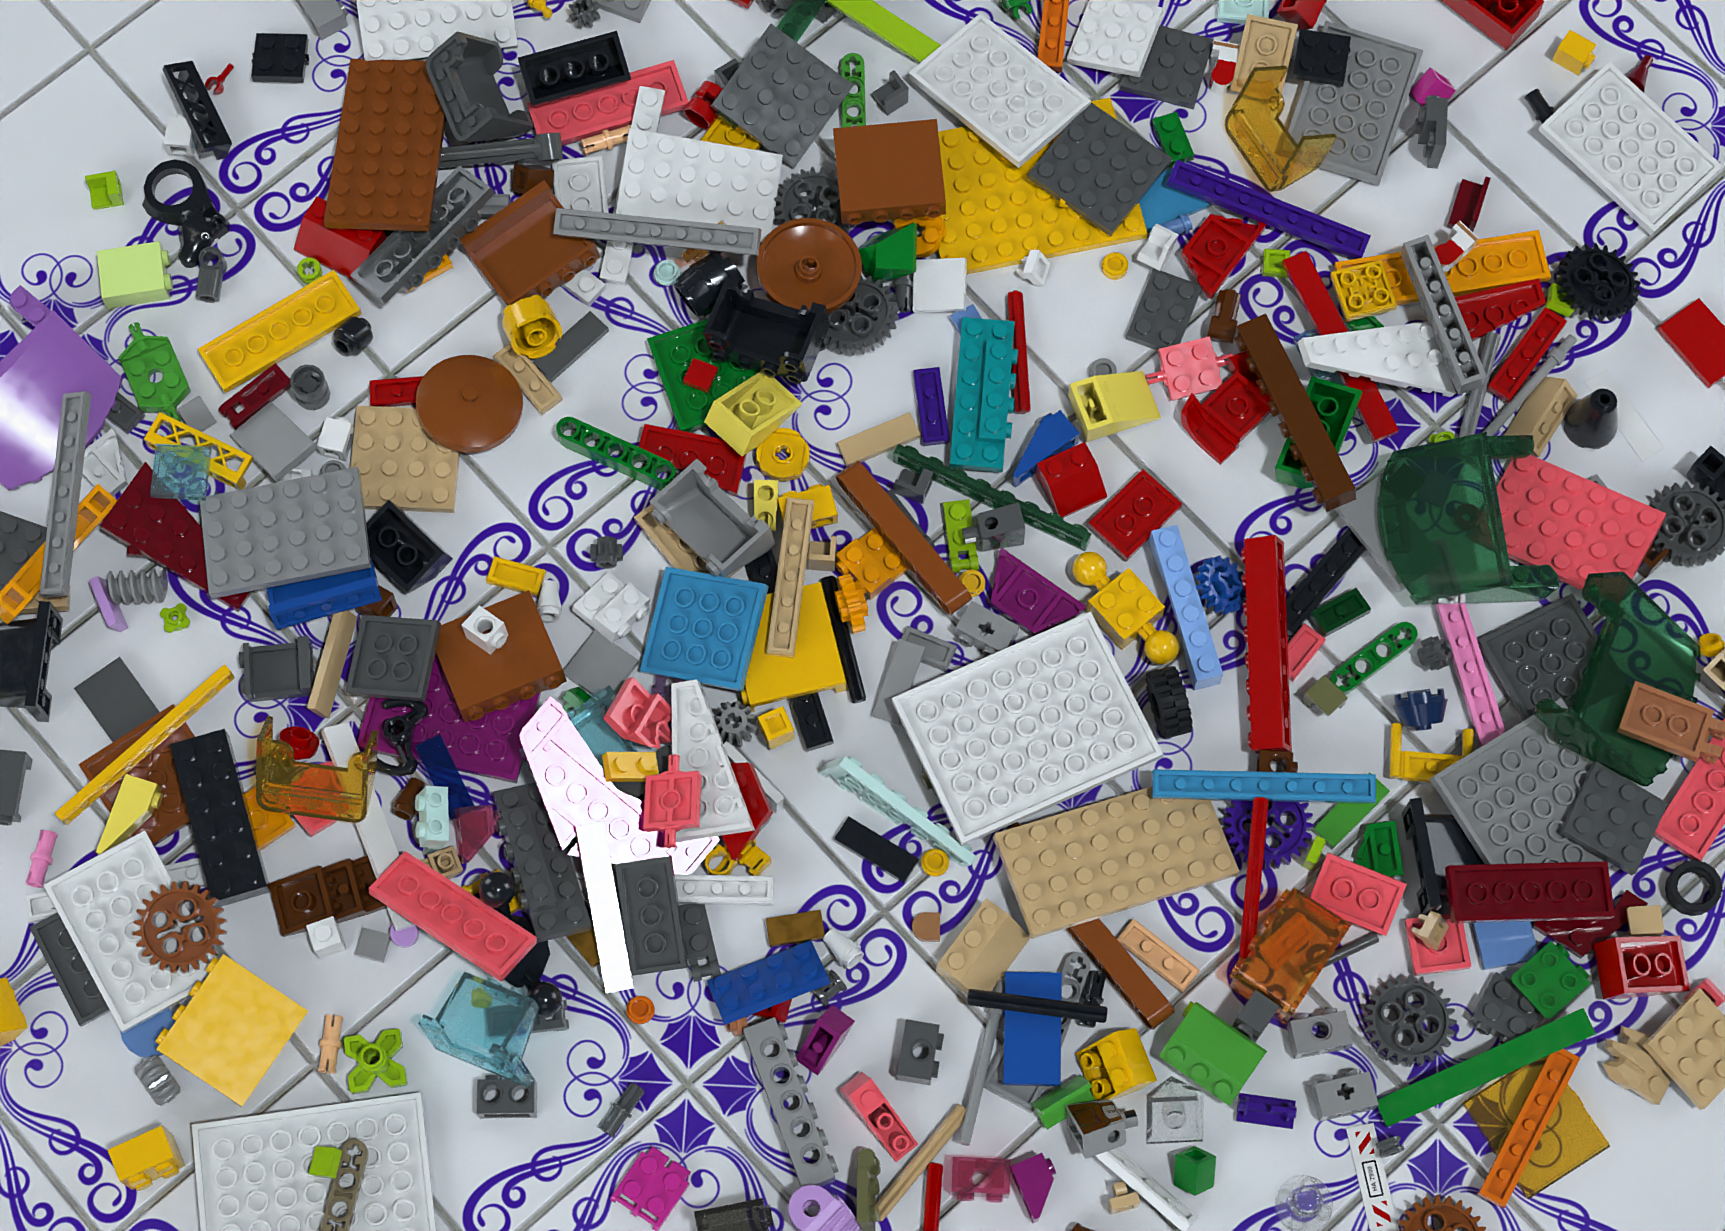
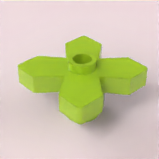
(363, 1052)

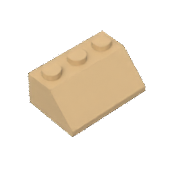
(983, 949)

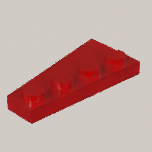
(685, 447)

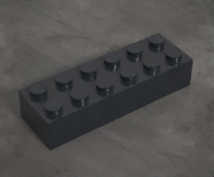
(220, 817)

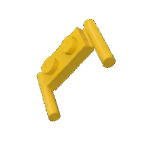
(1422, 765)

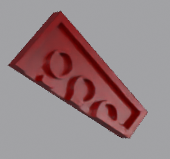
(1499, 306)

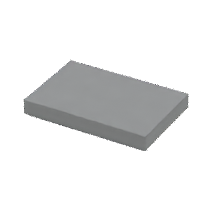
(274, 441)

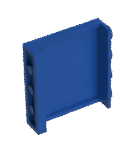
(322, 596)

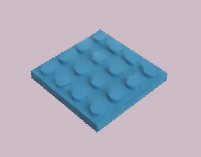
(704, 628)

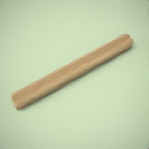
(921, 1161)

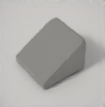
(196, 414)

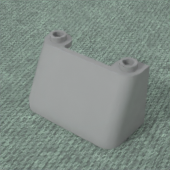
(711, 521)

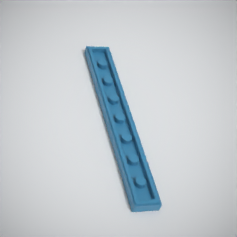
(1271, 785)

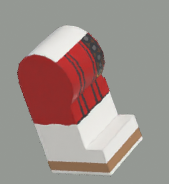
(1223, 74)
(1459, 245)

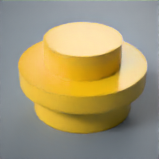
(973, 581)
(1711, 644)
(935, 862)

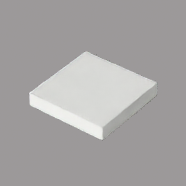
(940, 285)

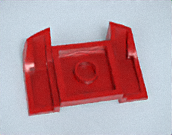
(1228, 413)

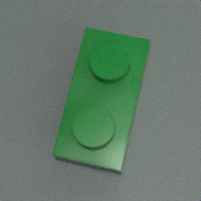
(1173, 137)

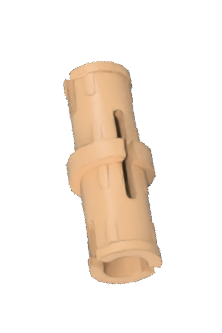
(605, 140)
(330, 1044)

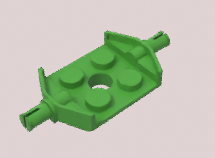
(152, 355)

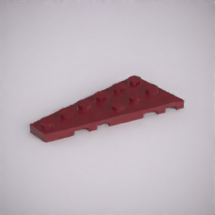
(163, 533)

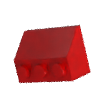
(332, 247)

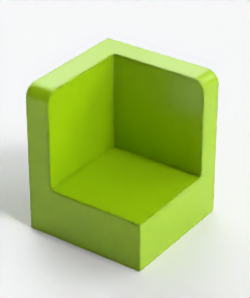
(105, 190)

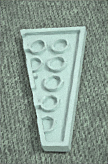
(894, 807)

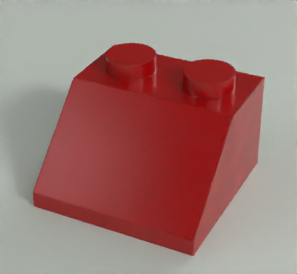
(1071, 480)

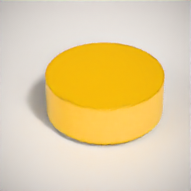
(1115, 266)

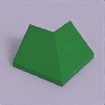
(890, 253)

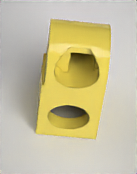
(766, 501)

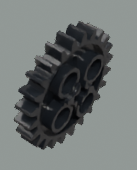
(1598, 282)

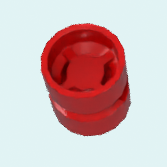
(698, 108)

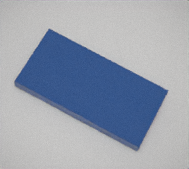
(1031, 1039)

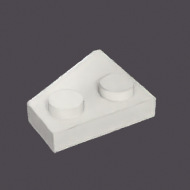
(104, 464)

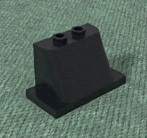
(26, 659)
(1436, 844)

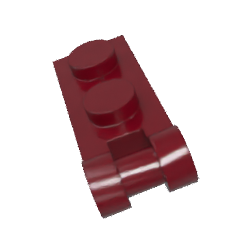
(255, 395)

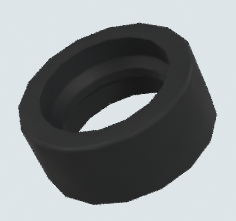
(1706, 872)

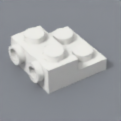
(612, 607)

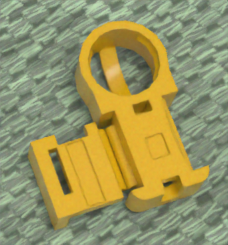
(750, 858)

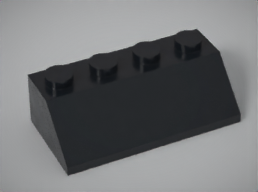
(574, 68)

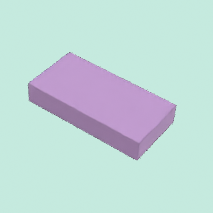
(110, 611)

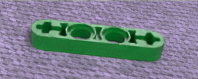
(1371, 656)

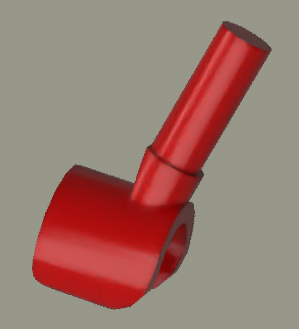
(219, 80)

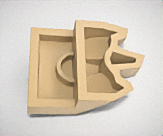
(1635, 1067)

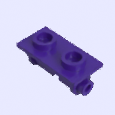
(1266, 1111)

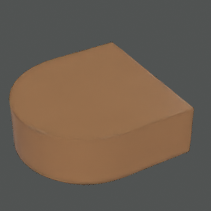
(927, 927)

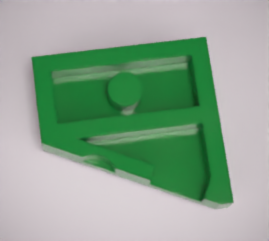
(1381, 849)

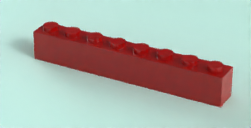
(1266, 644)

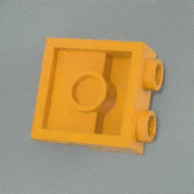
(870, 563)

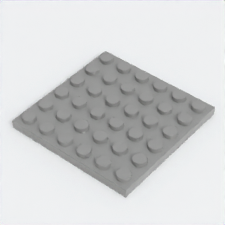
(1517, 796)

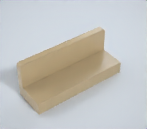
(1543, 412)

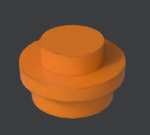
(640, 1010)

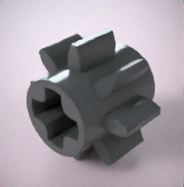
(587, 17)
(606, 552)
(1434, 653)

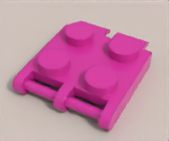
(653, 1187)

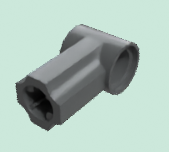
(210, 277)

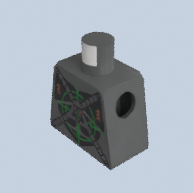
(997, 528)

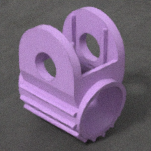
(833, 1213)

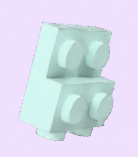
(433, 818)

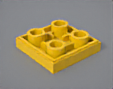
(1363, 290)

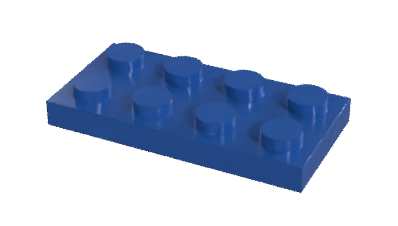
(768, 982)

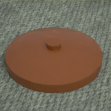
(809, 264)
(469, 403)

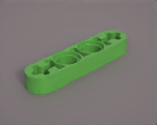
(857, 99)

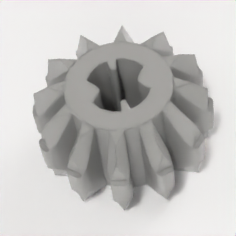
(741, 717)
(157, 1080)

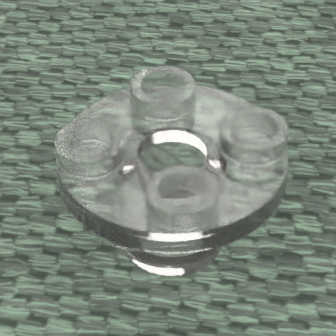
(1303, 1204)

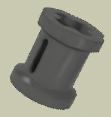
(838, 985)

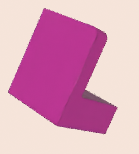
(1432, 84)

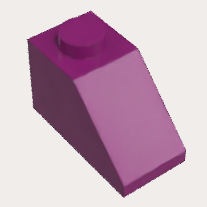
(824, 1039)
(1033, 1181)

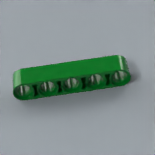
(609, 444)

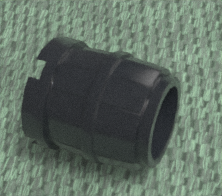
(703, 281)

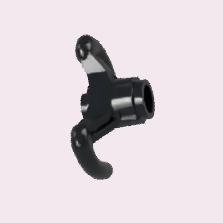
(405, 738)

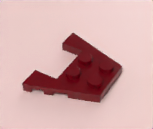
(1580, 935)

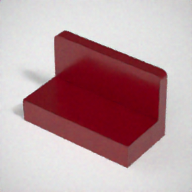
(1468, 203)

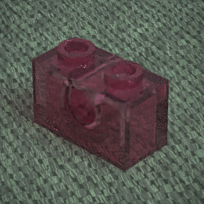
(996, 1171)

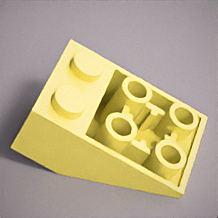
(1112, 403)

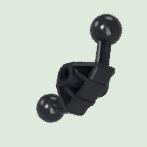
(497, 892)

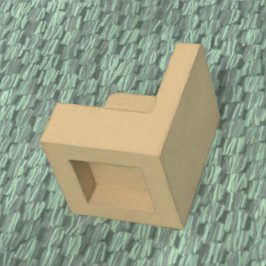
(822, 555)
(1644, 921)

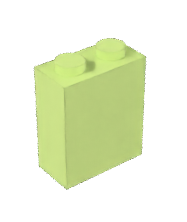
(134, 274)

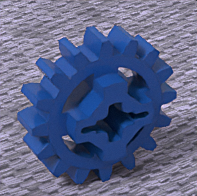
(1221, 585)

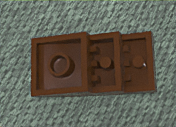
(323, 893)

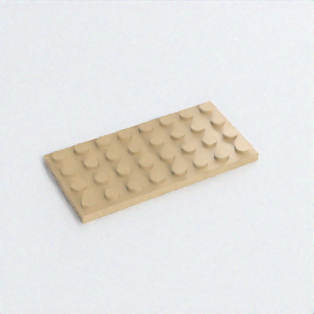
(1112, 858)

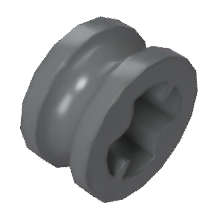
(1390, 1146)

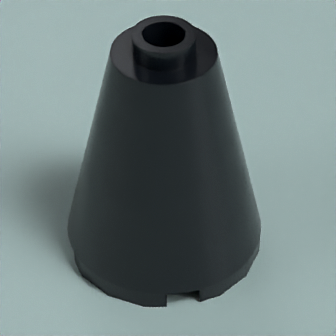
(1593, 420)

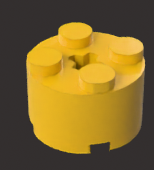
(531, 327)

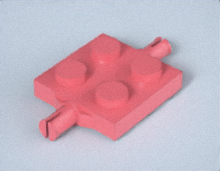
(1189, 368)
(672, 801)

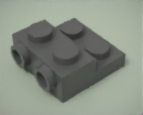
(1432, 128)
(1504, 1011)

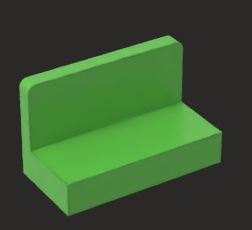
(1052, 1106)

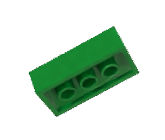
(1336, 409)

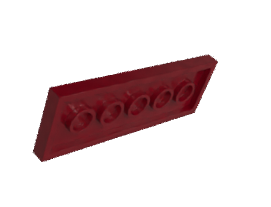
(1529, 892)

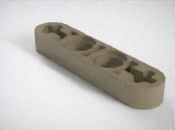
(350, 1195)

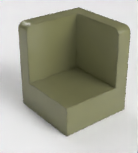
(1325, 696)

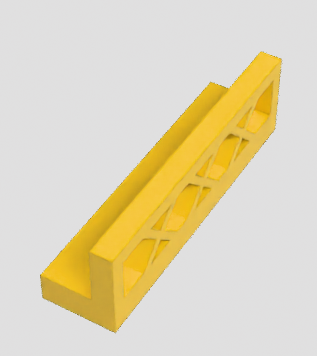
(216, 471)

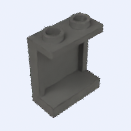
(277, 670)
(12, 774)

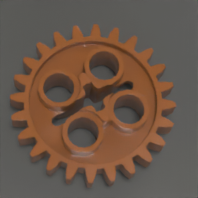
(171, 903)
(1450, 1216)

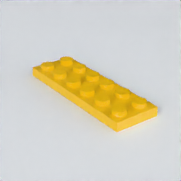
(279, 331)

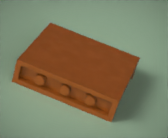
(889, 171)
(522, 253)
(511, 673)

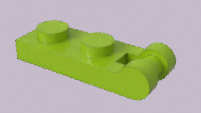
(959, 516)

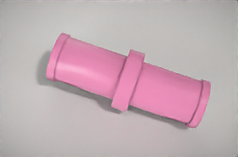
(41, 858)

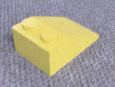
(751, 412)

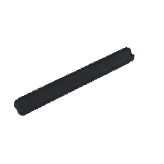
(844, 642)
(1037, 1005)

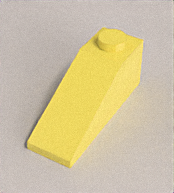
(130, 810)

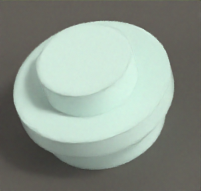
(666, 272)

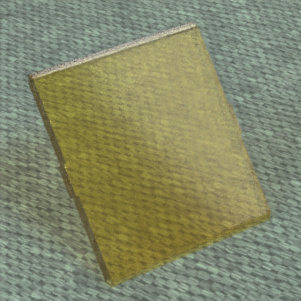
(1566, 1141)

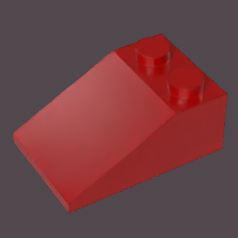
(1641, 966)

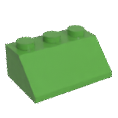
(1212, 1053)

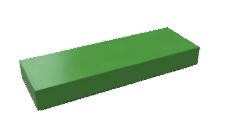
(1346, 817)

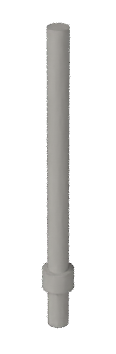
(1554, 358)
(981, 1070)

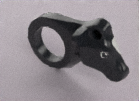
(196, 217)

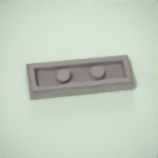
(898, 679)

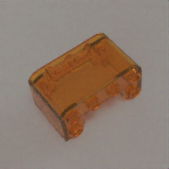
(1289, 952)

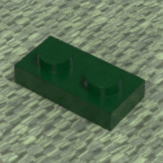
(1340, 612)

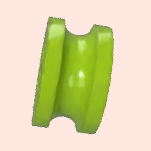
(309, 262)

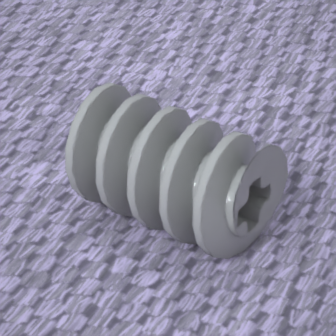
(138, 587)

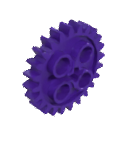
(1288, 846)

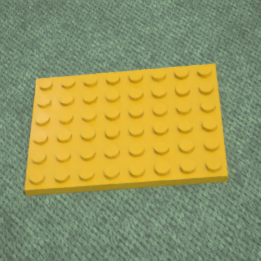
(1002, 215)

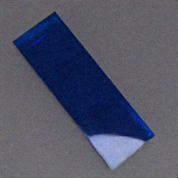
(444, 772)

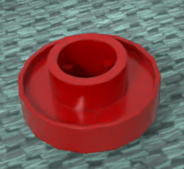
(301, 740)

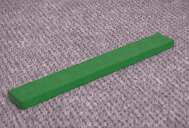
(1485, 1067)

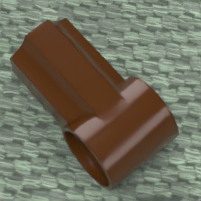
(1224, 321)

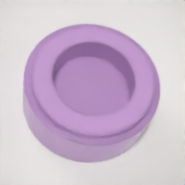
(405, 937)

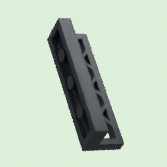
(201, 105)

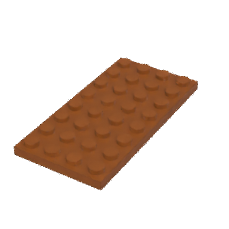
(386, 148)

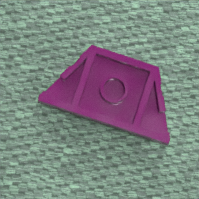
(1029, 597)

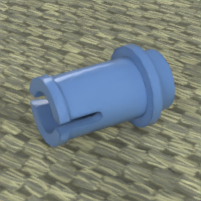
(1179, 225)

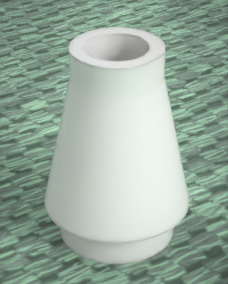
(549, 602)
(845, 950)

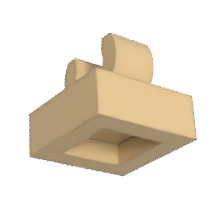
(1433, 929)
(1122, 1200)

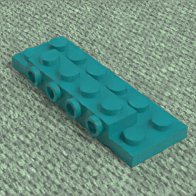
(983, 394)

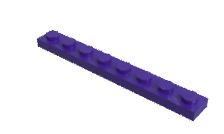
(1268, 210)

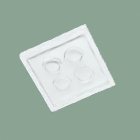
(1115, 36)

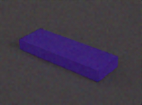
(931, 406)

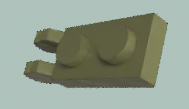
(867, 1189)

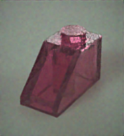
(473, 829)

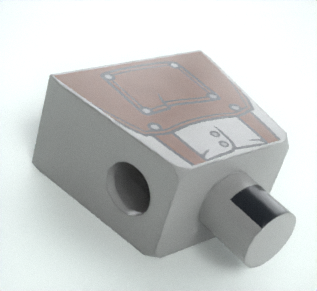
(1099, 1126)

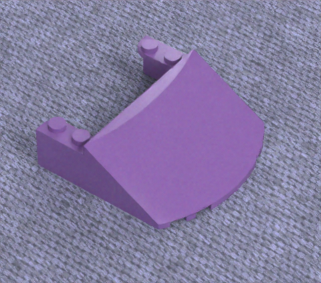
(32, 387)

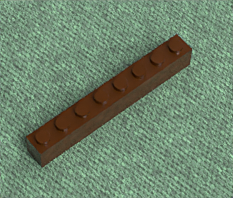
(1296, 413)

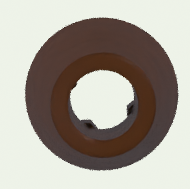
(405, 802)

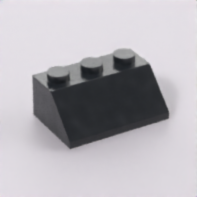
(404, 548)

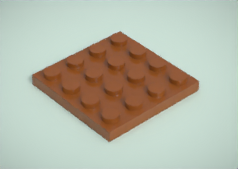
(155, 767)

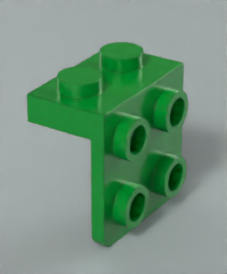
(1550, 979)

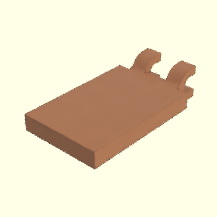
(1671, 723)

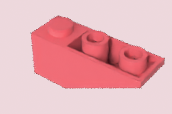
(878, 1115)

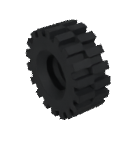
(1169, 702)

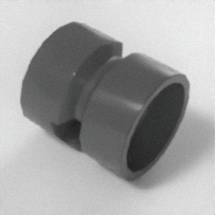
(310, 387)

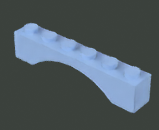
(1194, 631)

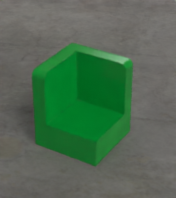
(1194, 1170)

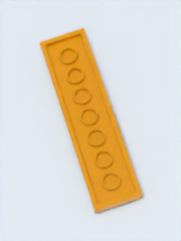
(1488, 265)

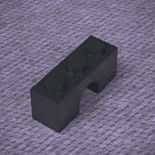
(1710, 471)

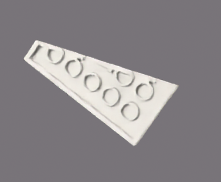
(1387, 355)
(702, 750)

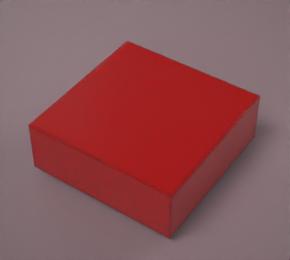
(700, 375)

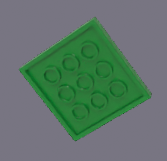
(673, 356)

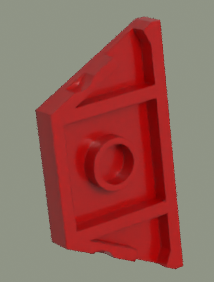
(1219, 249)
(756, 804)

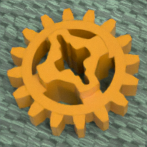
(851, 603)

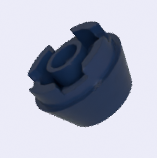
(1420, 708)

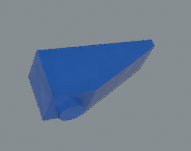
(1051, 438)

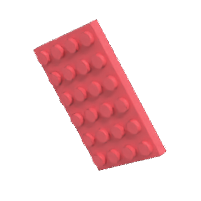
(1572, 522)

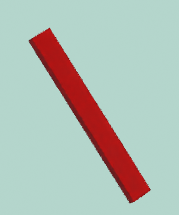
(1328, 321)

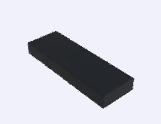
(876, 850)

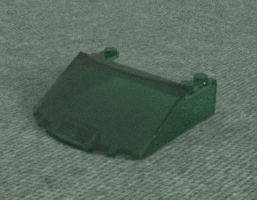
(1446, 523)
(1633, 646)

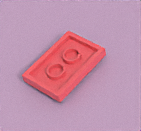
(1358, 893)

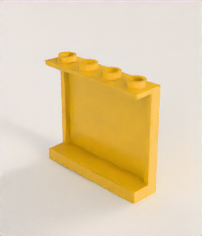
(815, 660)
(230, 1029)

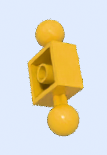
(1125, 608)

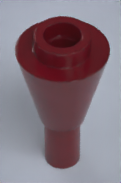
(1639, 74)

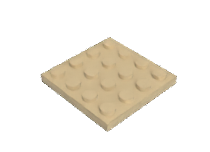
(402, 462)

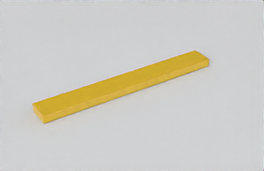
(145, 745)

